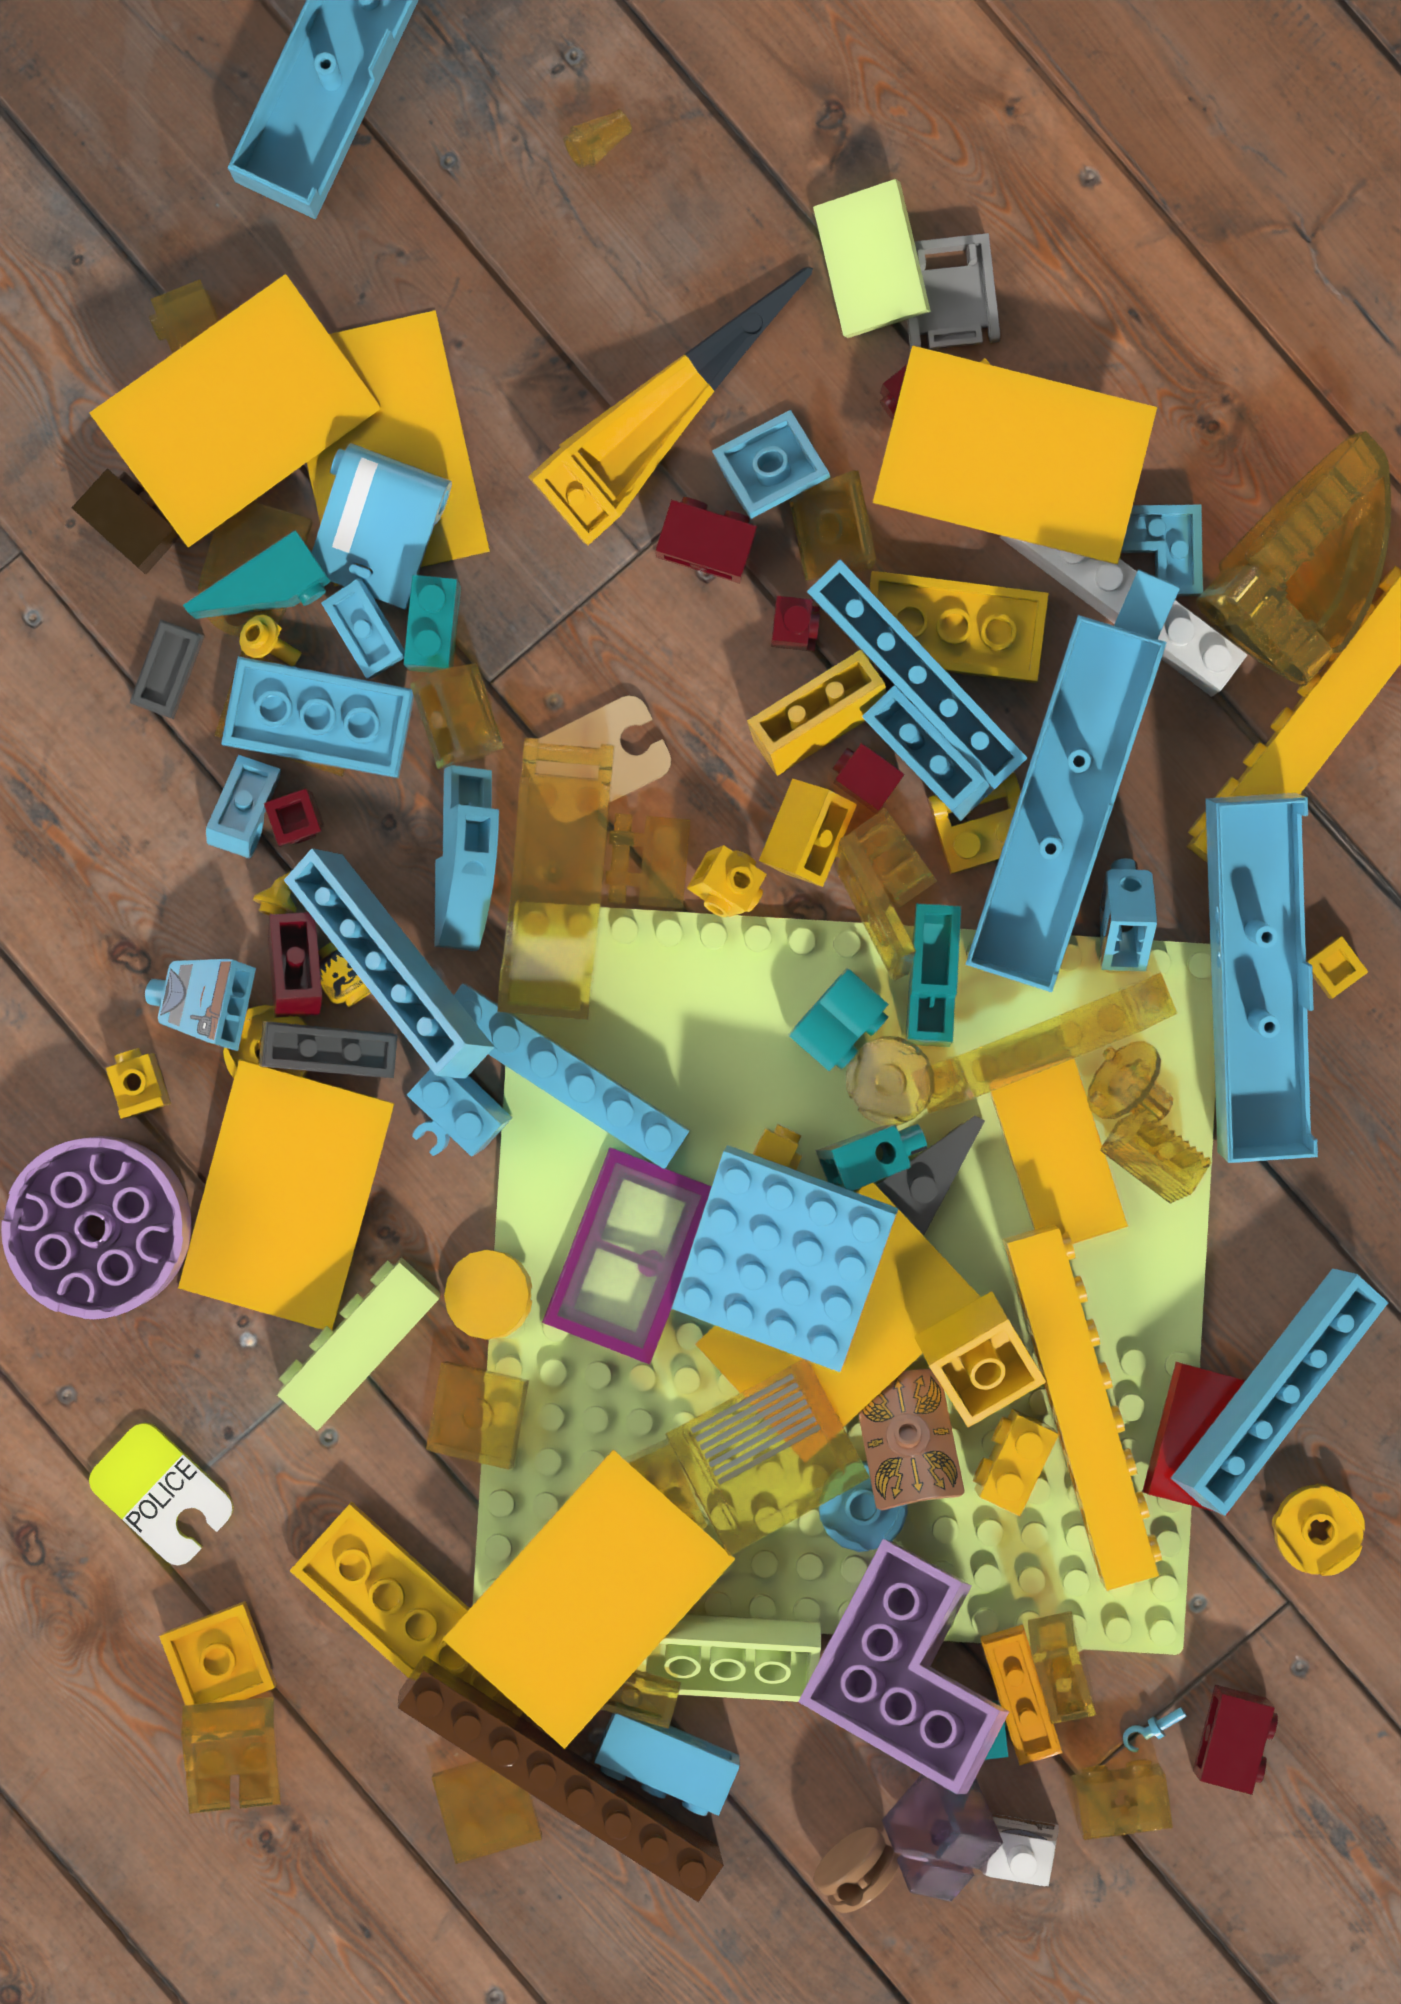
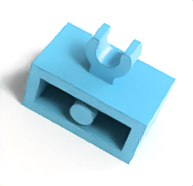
(457, 1111)

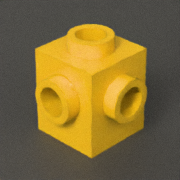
(728, 882)

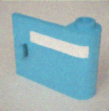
(379, 519)

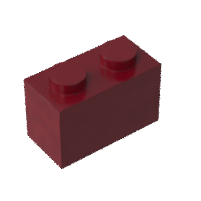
(706, 539)
(294, 965)
(1235, 1740)

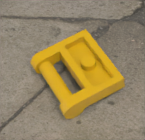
(979, 839)

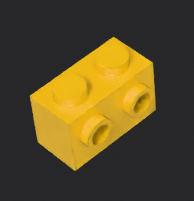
(806, 832)
(1015, 1461)

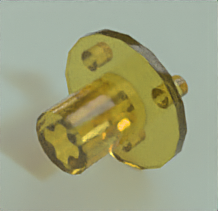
(1129, 1083)

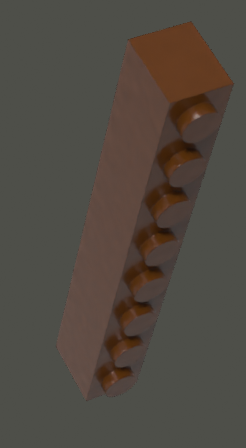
(560, 1778)

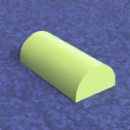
(738, 1657)

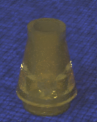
(596, 138)

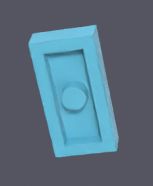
(364, 628)

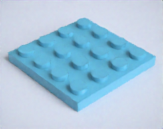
(784, 1258)

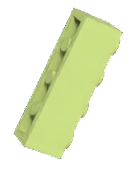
(359, 1342)

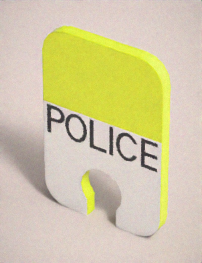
(151, 1484)

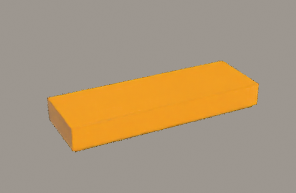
(1020, 1694)

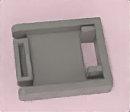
(958, 297)

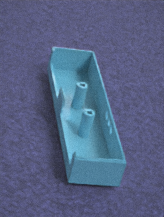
(318, 99)
(1065, 803)
(1259, 977)

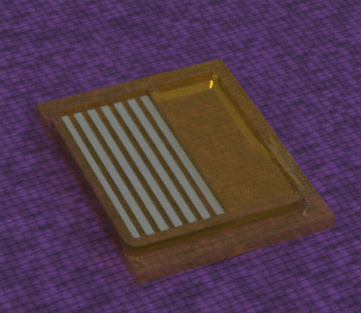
(767, 1456)

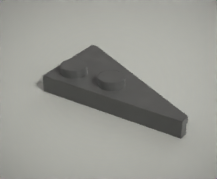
(924, 1185)

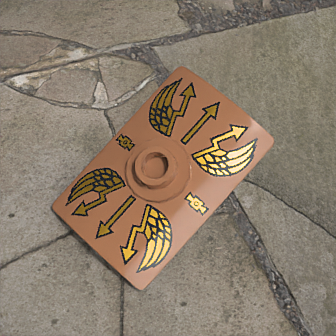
(910, 1442)

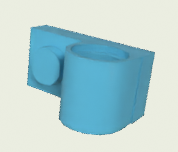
(240, 808)

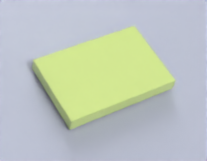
(871, 258)

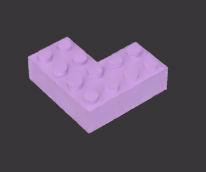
(880, 1676)

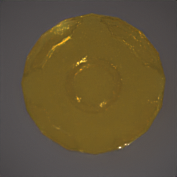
(890, 1080)

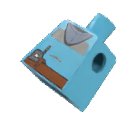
(1127, 900)
(204, 999)

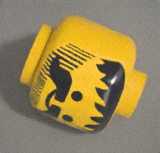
(339, 978)

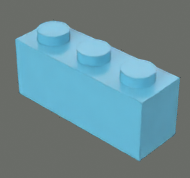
(927, 753)
(668, 1763)

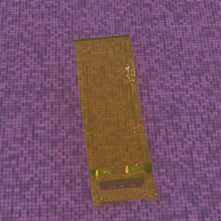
(556, 884)

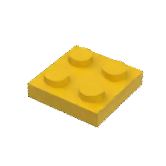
(218, 1657)

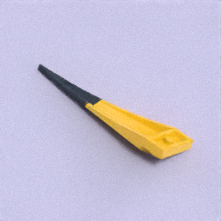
(614, 455)

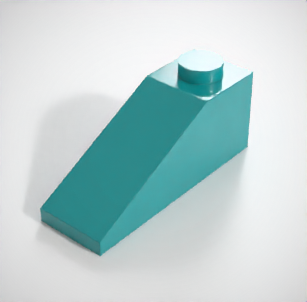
(271, 580)

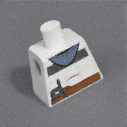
(1025, 1851)

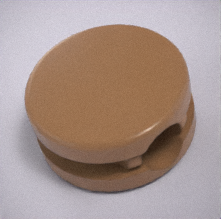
(856, 1870)

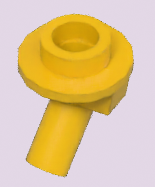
(261, 638)
(276, 898)

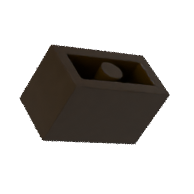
(126, 520)

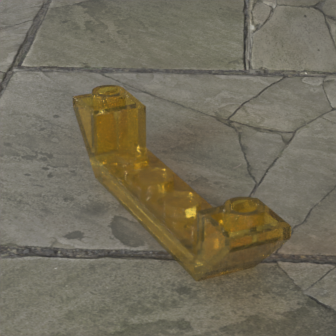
(1051, 1042)

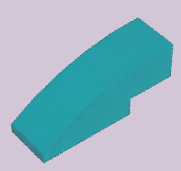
(933, 975)

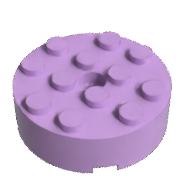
(49, 1235)

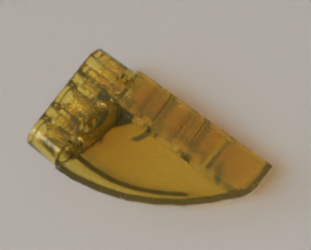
(1308, 565)

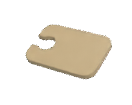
(606, 727)

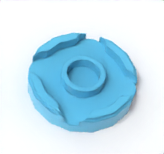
(856, 1522)

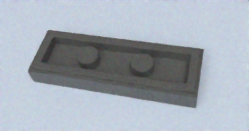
(328, 1049)

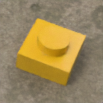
(1336, 967)

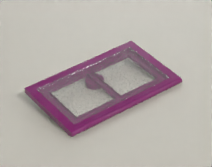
(628, 1256)

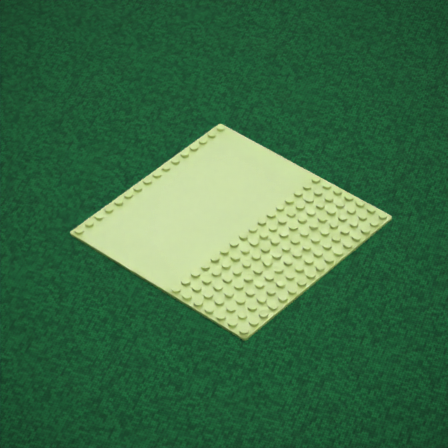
(700, 1027)

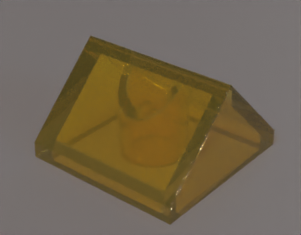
(833, 526)

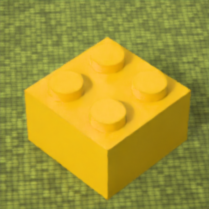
(979, 1359)

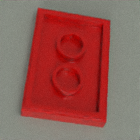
(1189, 1410)

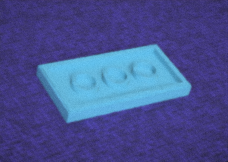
(318, 717)

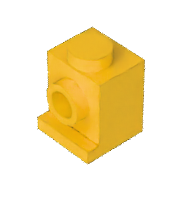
(152, 1091)
(779, 1146)

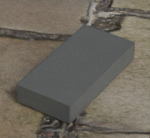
(167, 669)

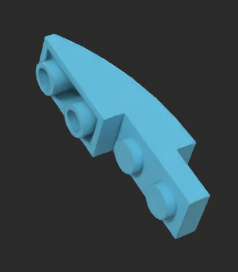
(469, 858)

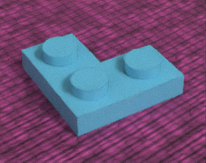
(1176, 540)

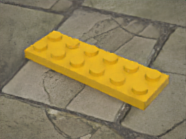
(388, 1597)

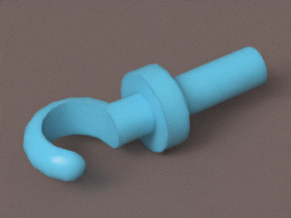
(1155, 1727)

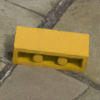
(817, 712)

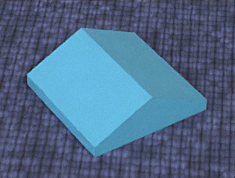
(770, 464)

